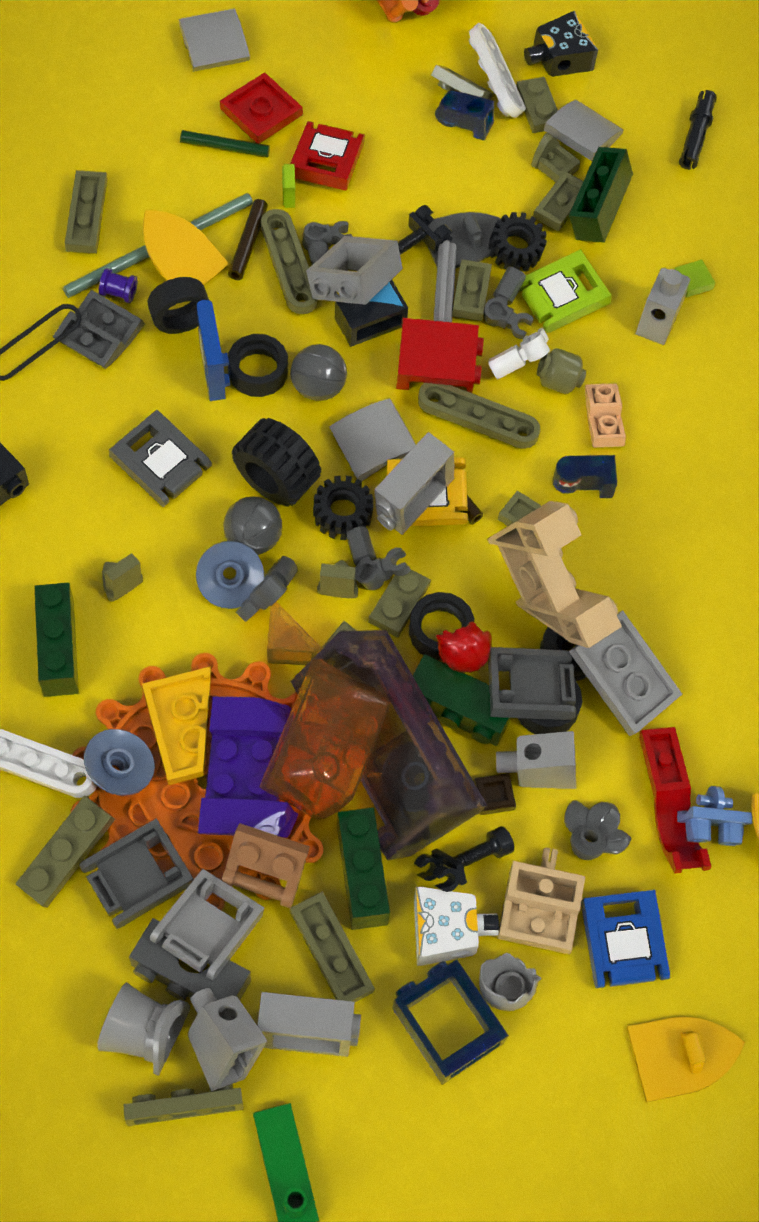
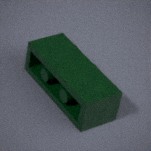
(601, 194)
(56, 640)
(459, 700)
(363, 868)

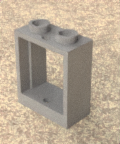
(373, 259)
(414, 484)
(308, 1024)

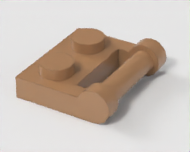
(267, 855)

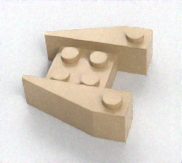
(545, 585)

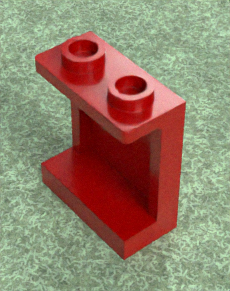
(439, 353)

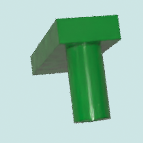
(285, 1165)

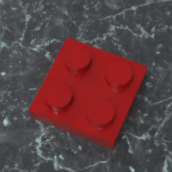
(261, 108)

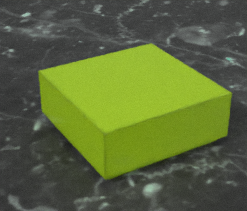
(288, 185)
(700, 277)

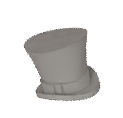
(142, 1026)

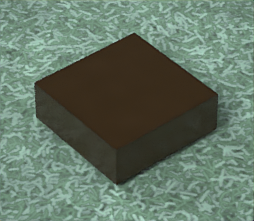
(497, 793)

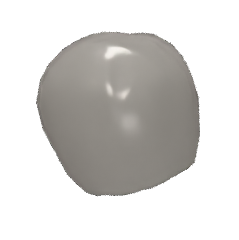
(507, 982)

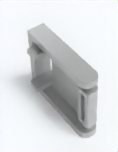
(203, 933)

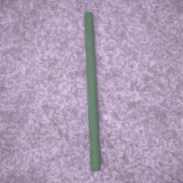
(141, 253)

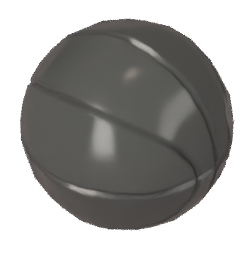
(318, 372)
(253, 523)

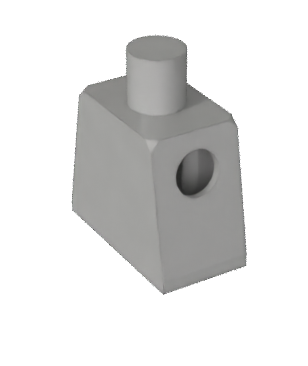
(667, 295)
(542, 760)
(224, 1038)

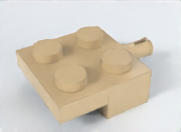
(541, 905)

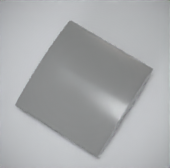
(214, 39)
(582, 129)
(372, 437)

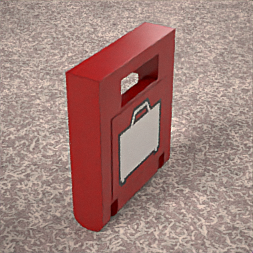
(329, 148)

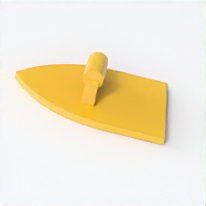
(180, 248)
(681, 1055)

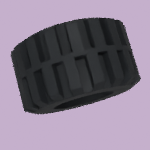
(276, 462)

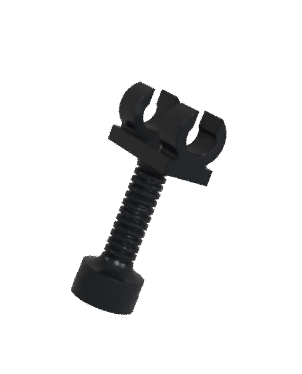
(418, 223)
(441, 864)

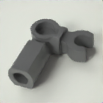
(320, 237)
(496, 309)
(370, 570)
(270, 588)

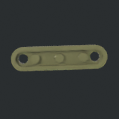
(288, 260)
(479, 414)

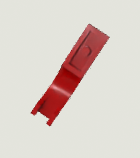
(671, 794)

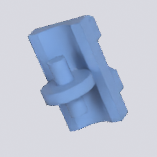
(700, 819)

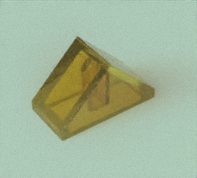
(288, 640)

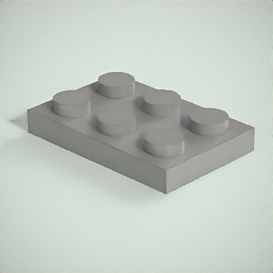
(627, 676)

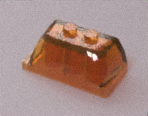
(325, 742)

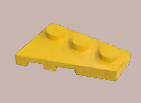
(180, 722)

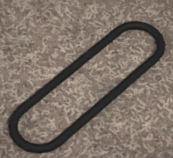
(48, 346)

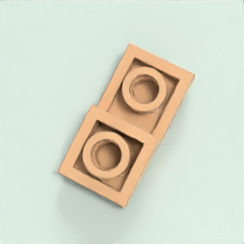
(604, 415)

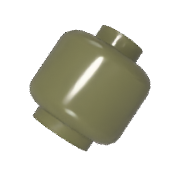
(561, 371)

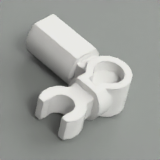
(532, 348)

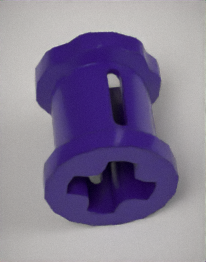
(118, 285)

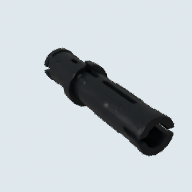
(701, 120)

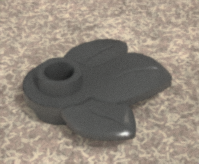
(596, 825)

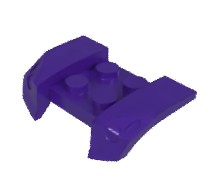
(241, 749)

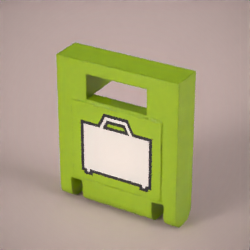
(560, 293)

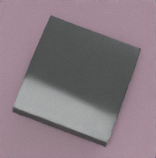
(103, 330)

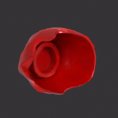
(465, 648)

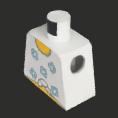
(448, 925)

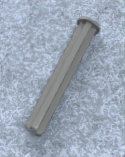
(445, 282)

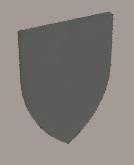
(470, 235)

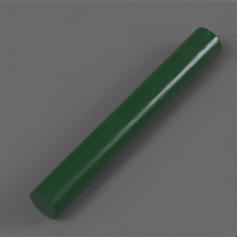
(225, 143)

